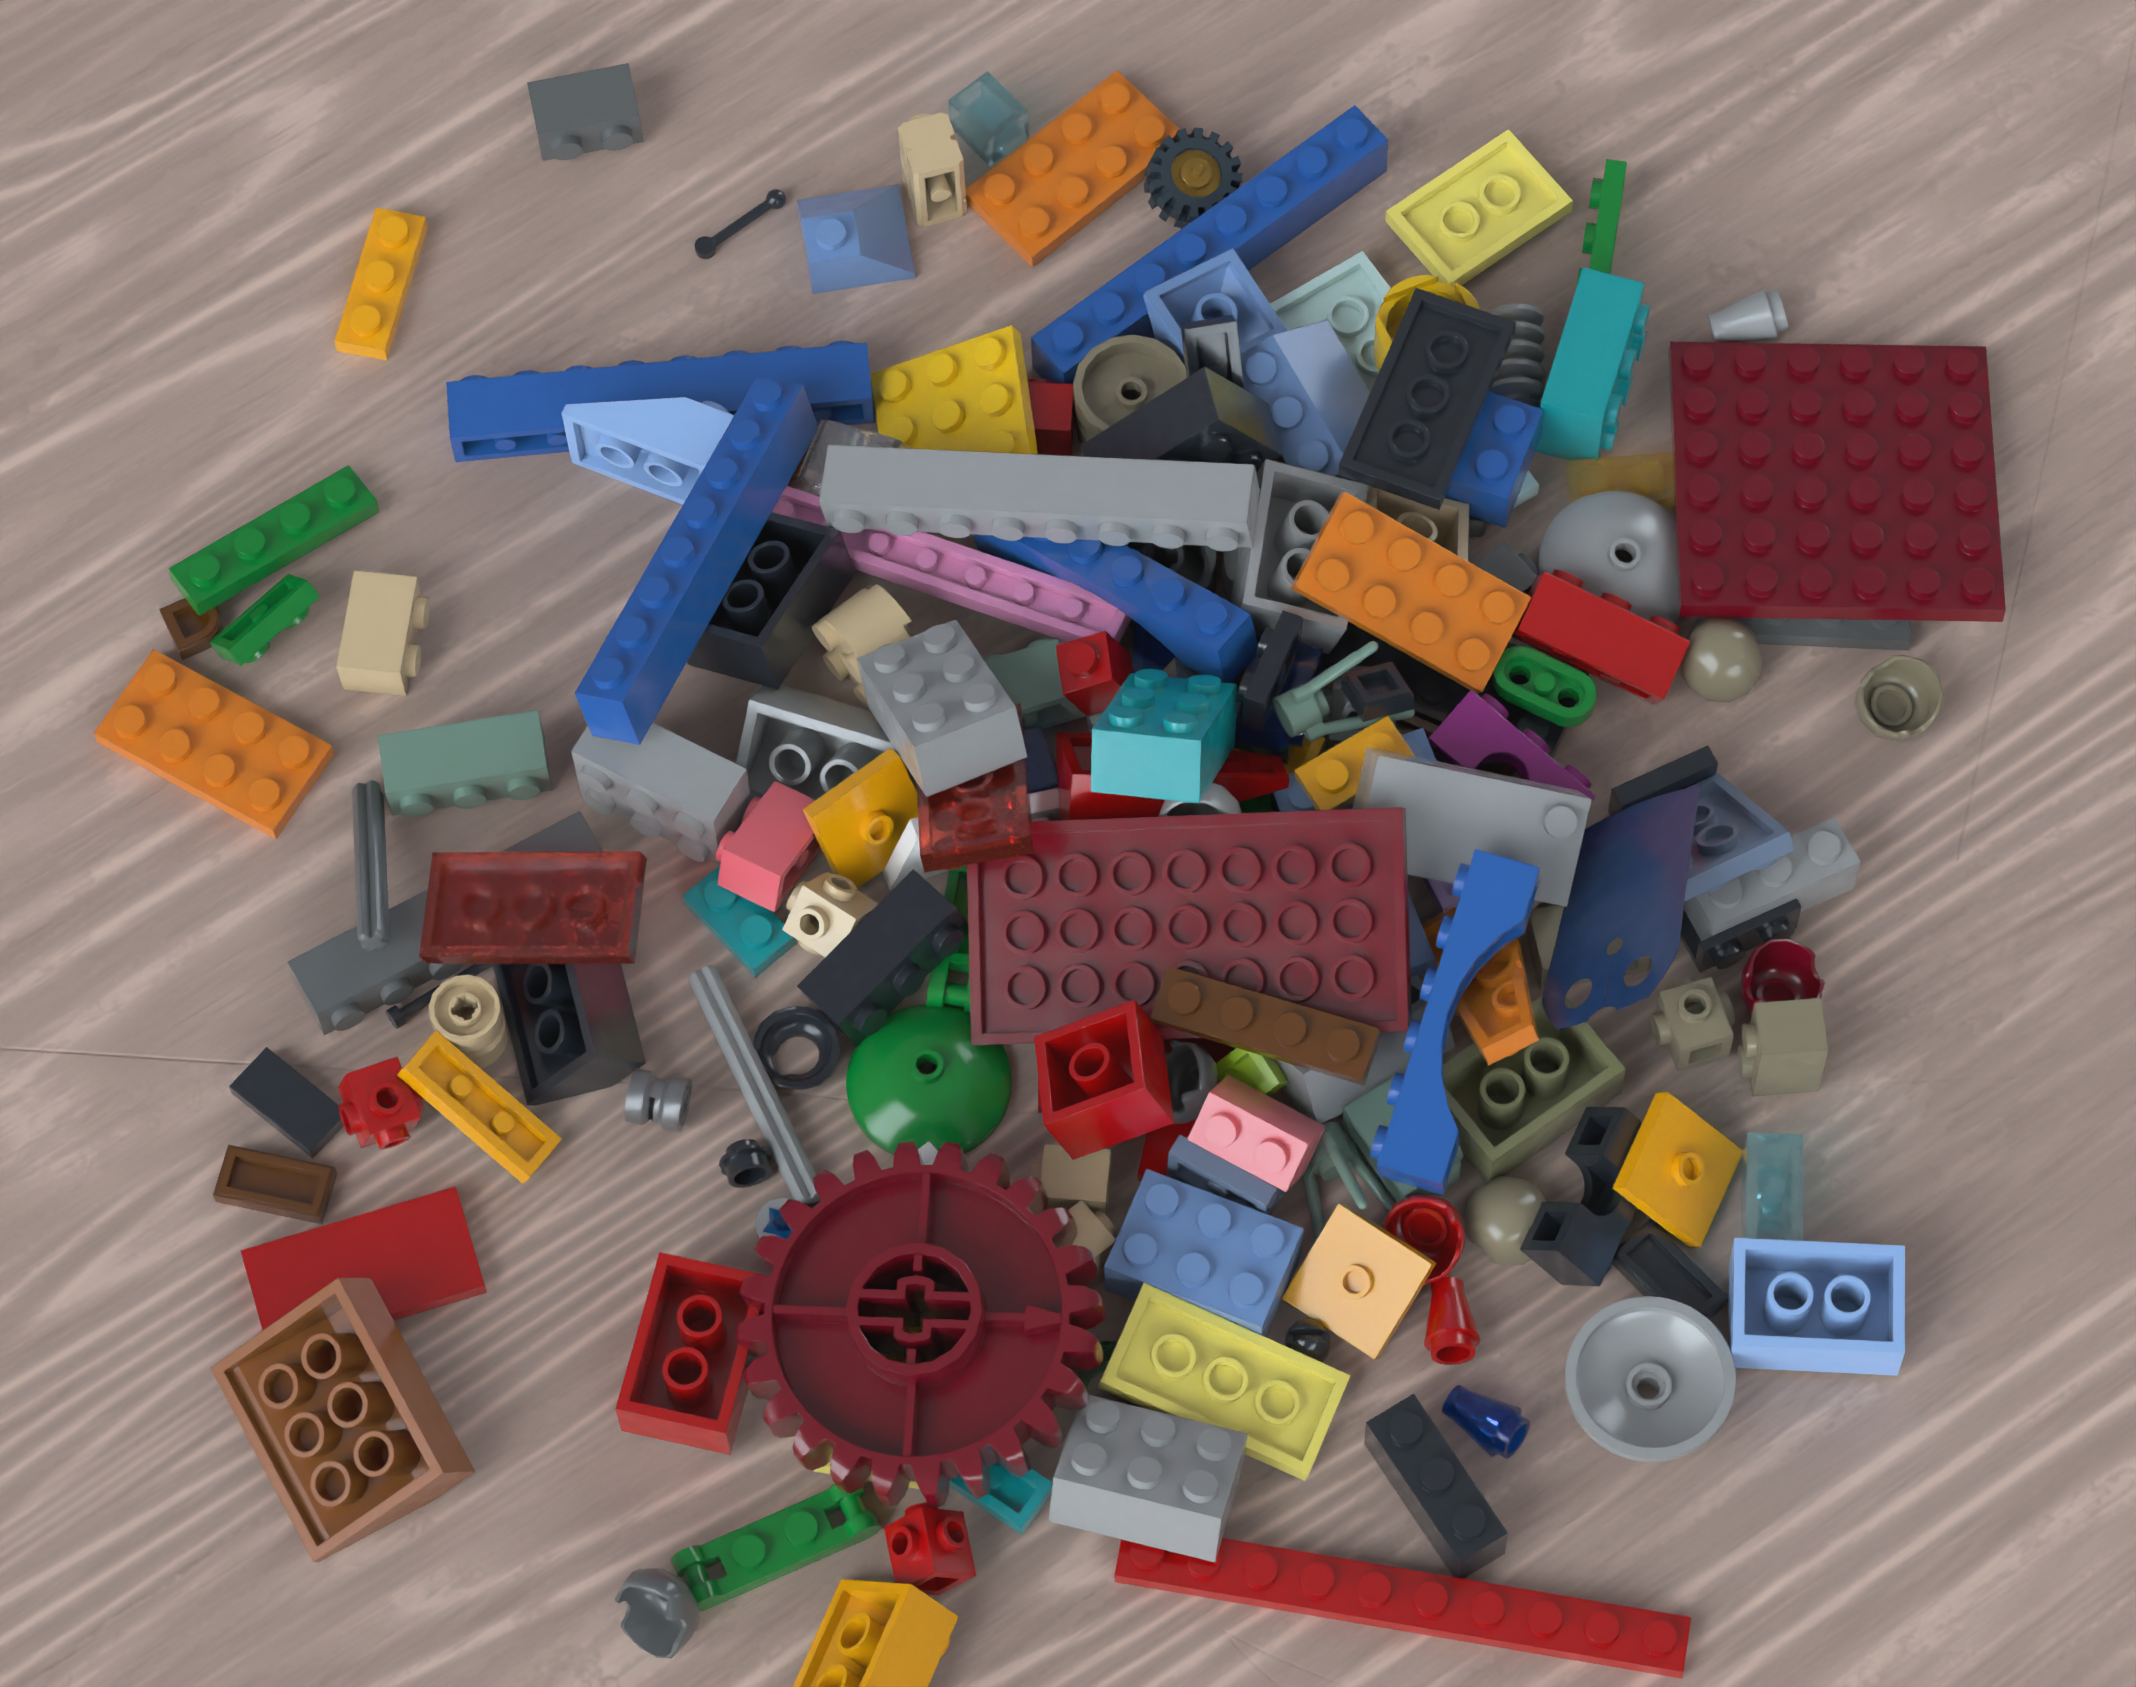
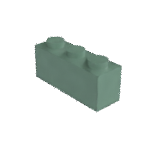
(464, 763)

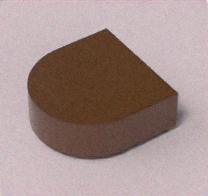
(188, 629)

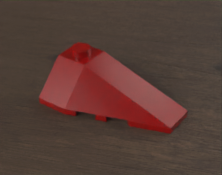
(1242, 774)

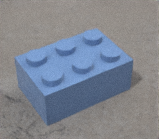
(1204, 1252)

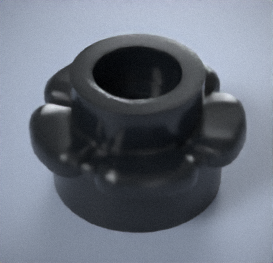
(746, 1163)

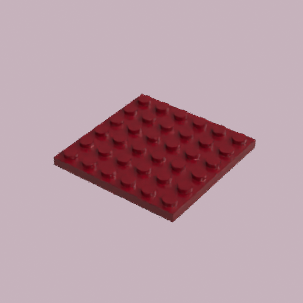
(1835, 482)

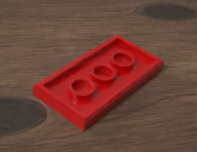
(410, 1250)

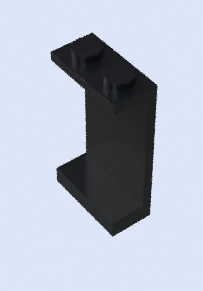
(1731, 944)

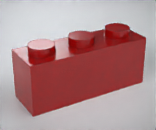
(1601, 636)

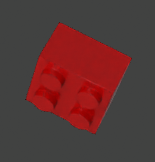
(1103, 1080)

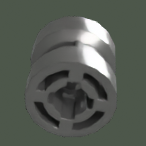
(658, 1100)

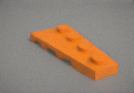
(1497, 1002)

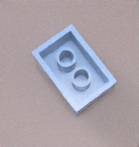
(1817, 1306)

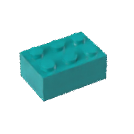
(1593, 366)
(1164, 736)

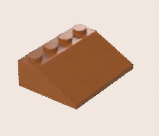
(341, 1417)

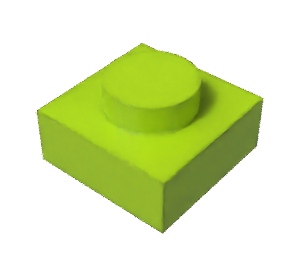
(1252, 1069)

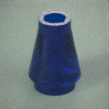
(1488, 1421)

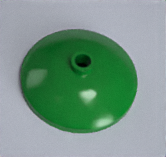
(953, 1104)

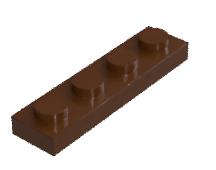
(1266, 1025)

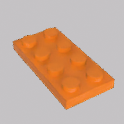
(1071, 169)
(1410, 592)
(214, 744)

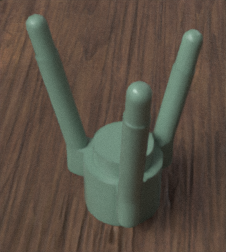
(1305, 705)
(1333, 1160)

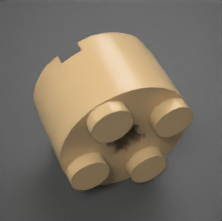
(858, 628)

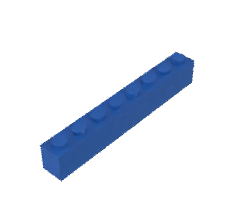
(1250, 220)
(525, 410)
(696, 561)

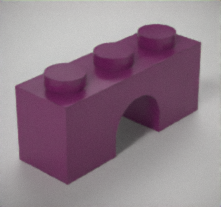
(1482, 735)

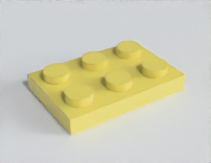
(1479, 210)

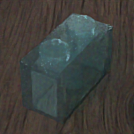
(1772, 1186)

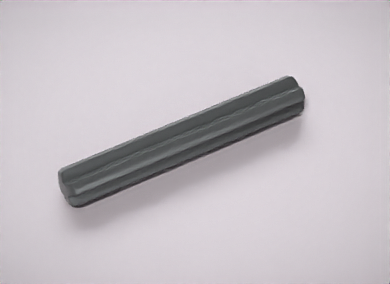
(370, 866)

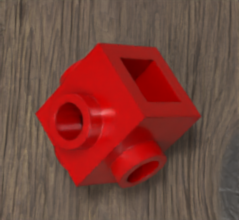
(379, 1105)
(930, 1549)

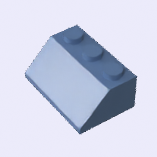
(1310, 394)

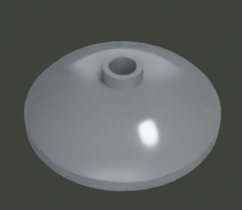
(1594, 527)
(1658, 1346)

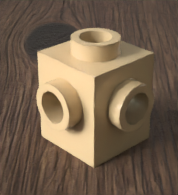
(825, 912)

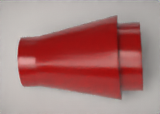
(1450, 1324)

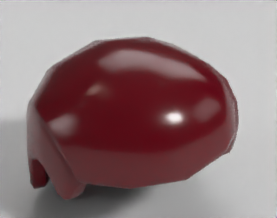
(1780, 972)

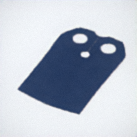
(1626, 888)

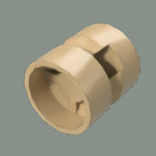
(470, 1018)

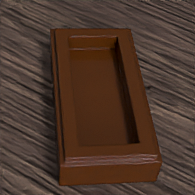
(275, 1184)

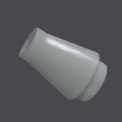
(1751, 318)

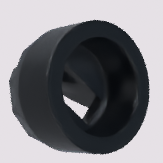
(1312, 1348)

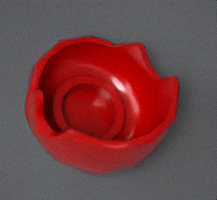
(1431, 1228)

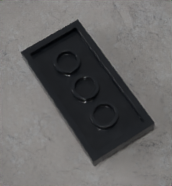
(1427, 398)

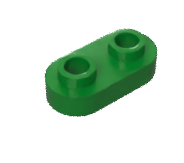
(1547, 684)

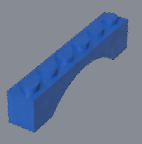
(1186, 618)
(1490, 914)

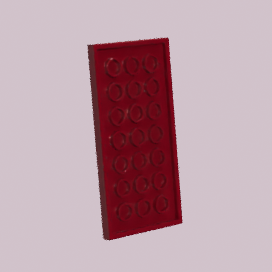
(1254, 900)

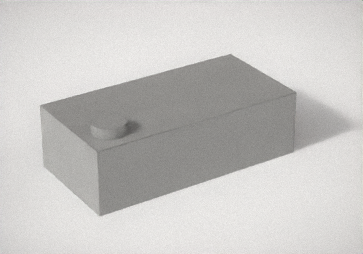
(1469, 809)

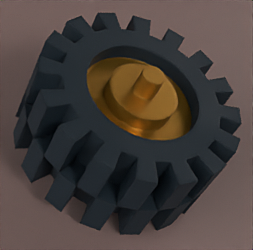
(1190, 175)

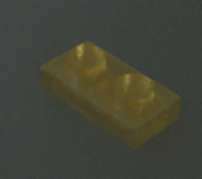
(1639, 474)

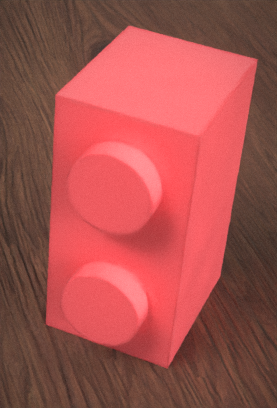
(768, 848)
(1256, 1133)

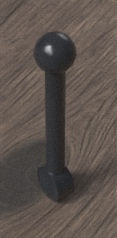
(706, 246)

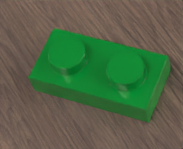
(276, 610)

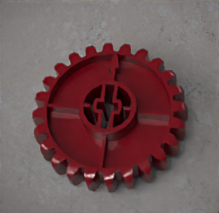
(975, 1374)

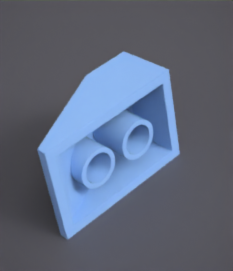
(647, 441)

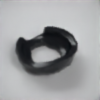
(798, 1022)

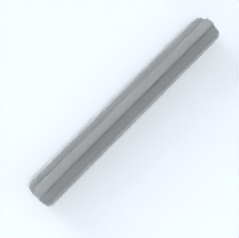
(754, 1083)

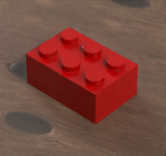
(686, 1357)

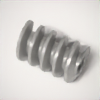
(1521, 368)

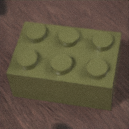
(1530, 1097)

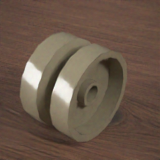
(1120, 379)

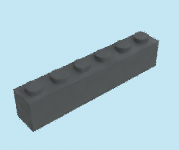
(347, 982)

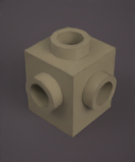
(1693, 1022)

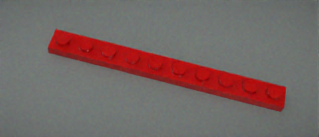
(1418, 1603)

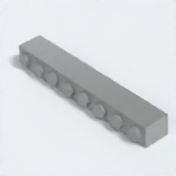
(1040, 497)

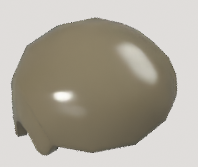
(1721, 659)
(1899, 698)
(1500, 1217)

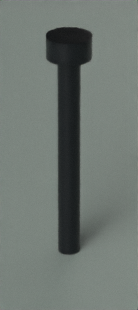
(397, 1016)

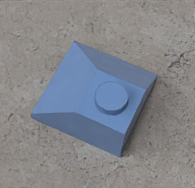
(856, 239)
(1211, 291)

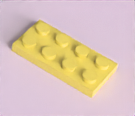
(1225, 1376)

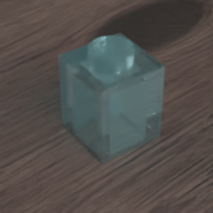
(989, 119)

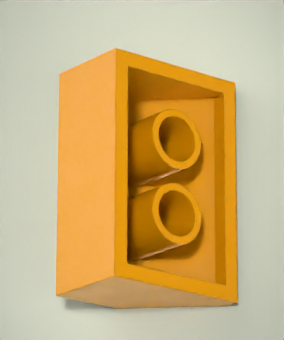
(877, 1637)

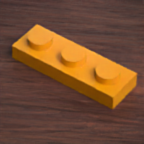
(381, 284)
(479, 1107)

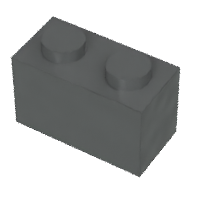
(585, 112)

